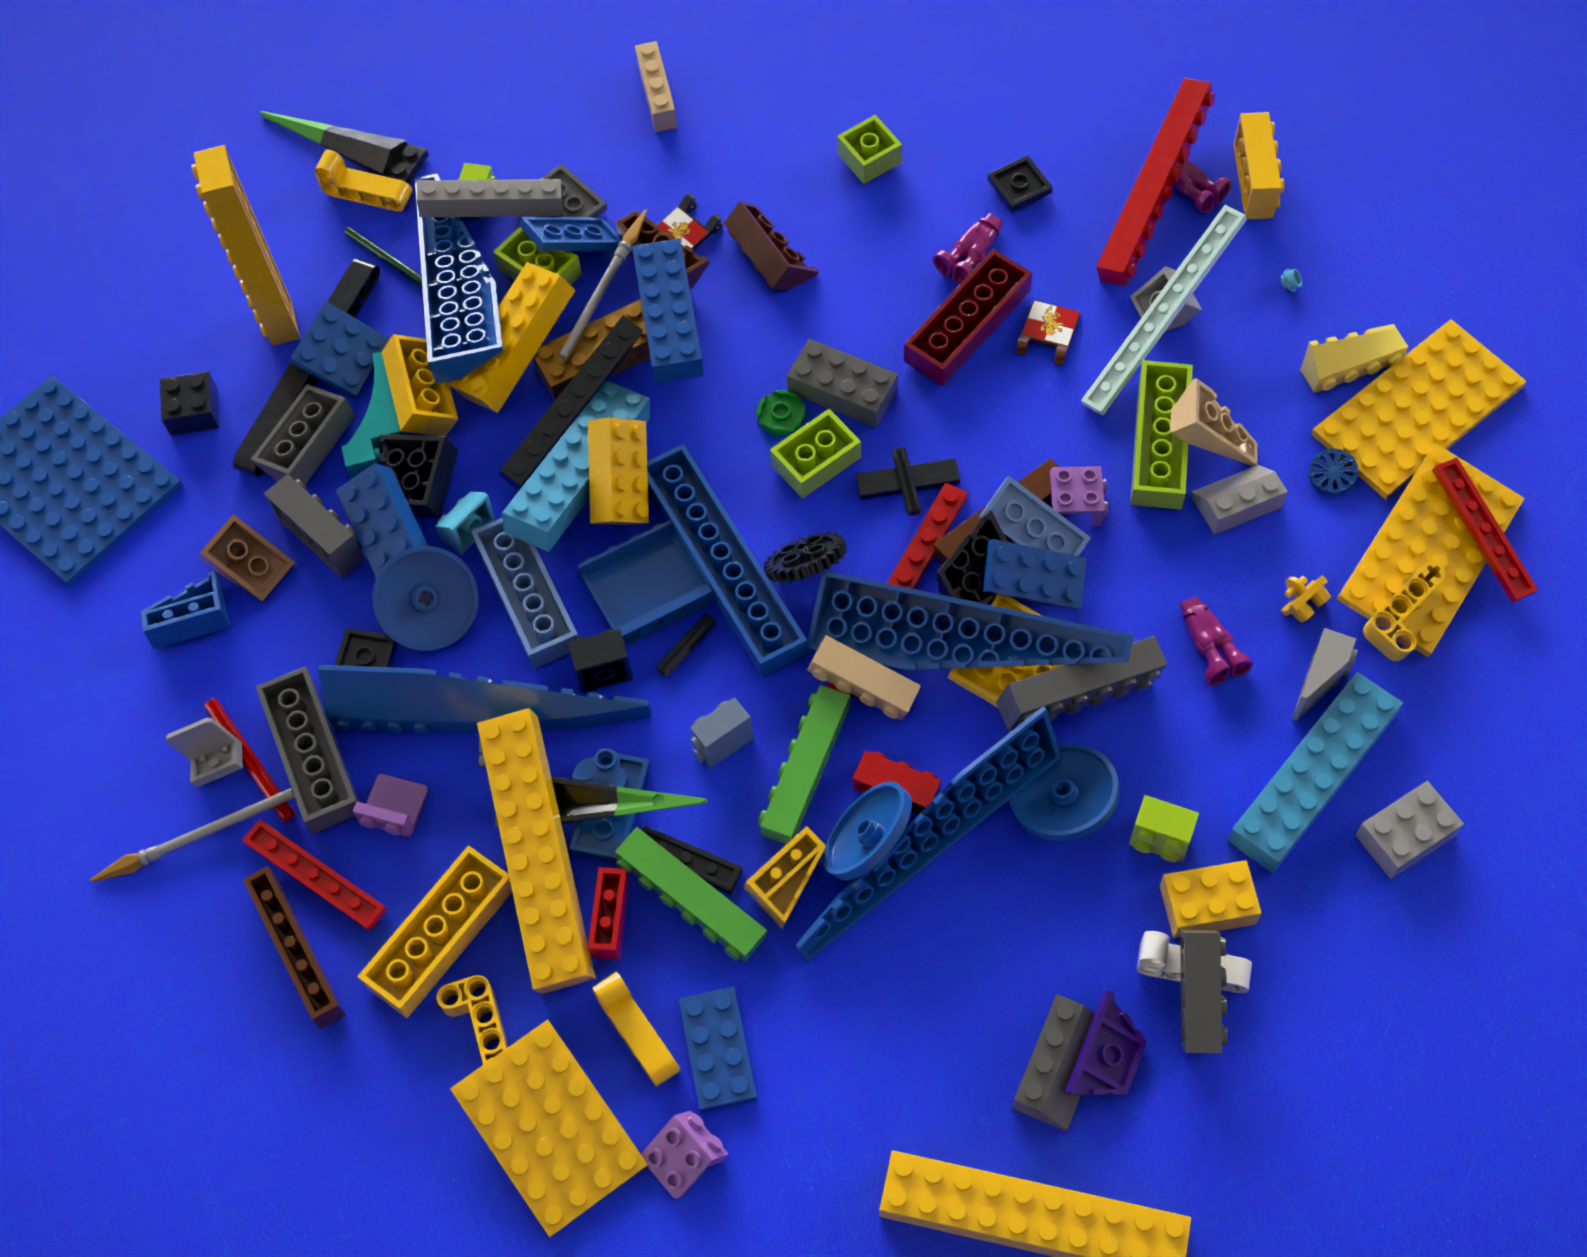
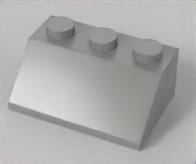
(1240, 498)

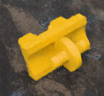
(1313, 591)

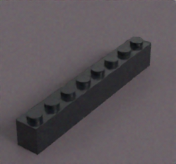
(571, 402)

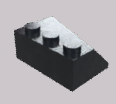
(421, 468)
(965, 569)

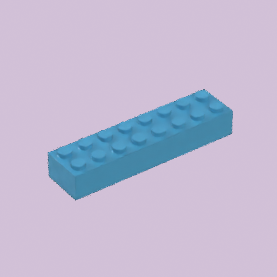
(561, 481)
(1314, 772)

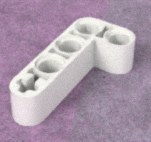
(1162, 960)

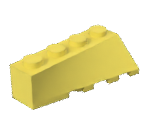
(1352, 357)

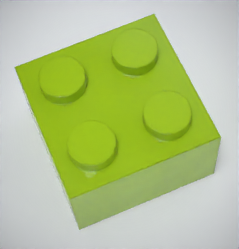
(869, 149)
(1163, 829)

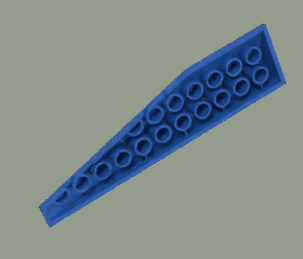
(457, 298)
(944, 632)
(433, 703)
(949, 817)

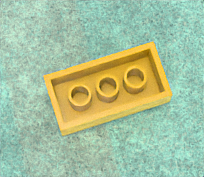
(1258, 165)
(417, 399)
(618, 471)

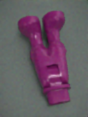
(1194, 177)
(972, 244)
(1207, 635)

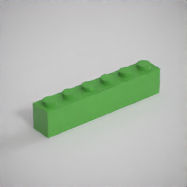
(805, 765)
(690, 895)

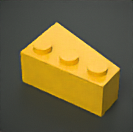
(785, 876)

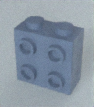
(721, 732)

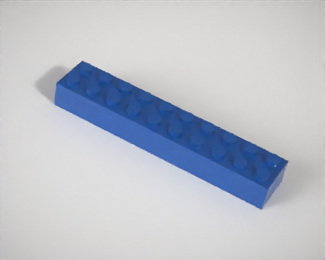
(725, 562)

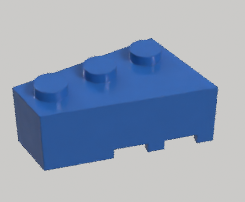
(187, 615)

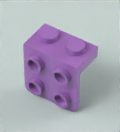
(1079, 492)
(392, 805)
(682, 1153)

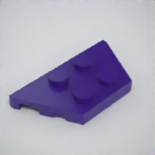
(1108, 1053)

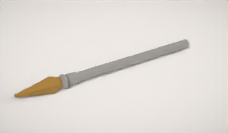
(623, 249)
(132, 862)

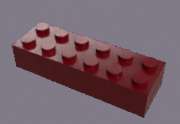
(967, 317)

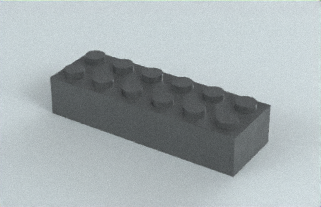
(1079, 685)
(308, 749)

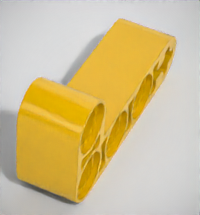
(359, 185)
(1405, 603)
(477, 1007)
(635, 1029)

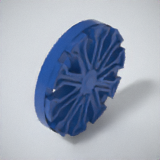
(1333, 471)

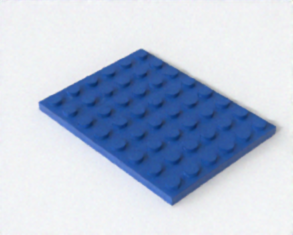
(73, 480)

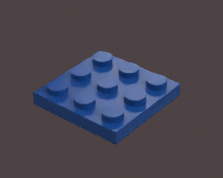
(339, 349)

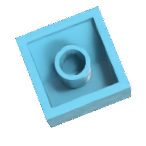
(467, 515)

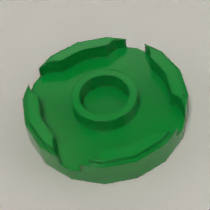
(781, 413)

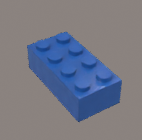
(380, 515)

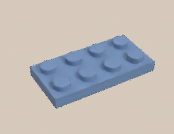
(1033, 522)

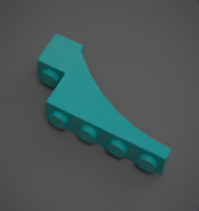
(380, 418)

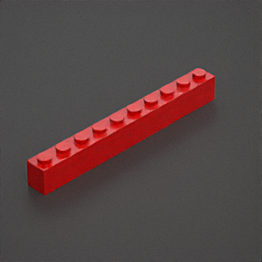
(1155, 182)

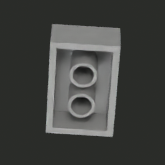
(1409, 829)

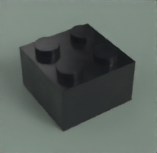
(189, 403)
(600, 660)

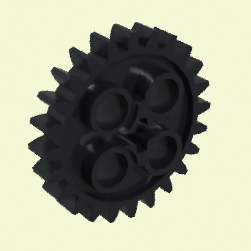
(805, 557)

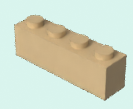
(656, 86)
(863, 678)

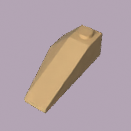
(1207, 425)

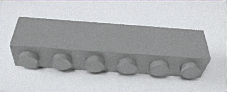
(489, 198)

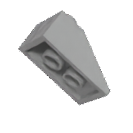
(1329, 663)

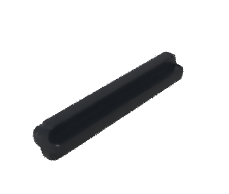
(906, 481)
(686, 645)

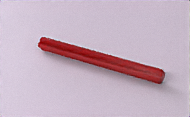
(249, 759)

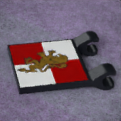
(686, 227)

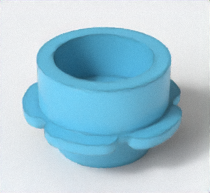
(1291, 279)

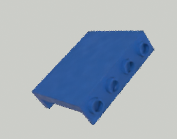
(645, 584)

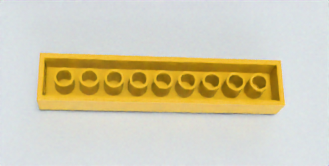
(245, 244)
(535, 852)
(1026, 1212)

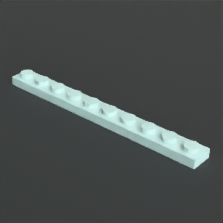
(1163, 310)

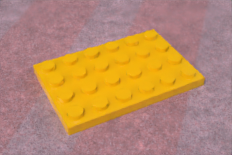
(549, 1128)

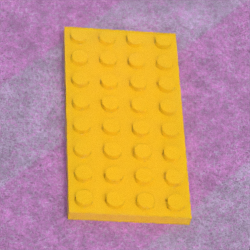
(1424, 400)
(1424, 530)

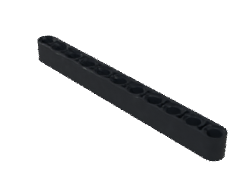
(349, 297)

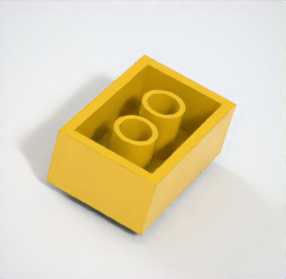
(1210, 898)

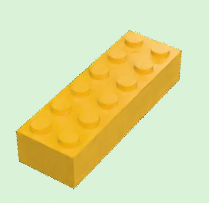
(525, 321)
(437, 932)

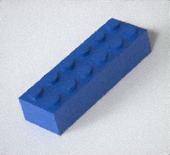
(668, 311)

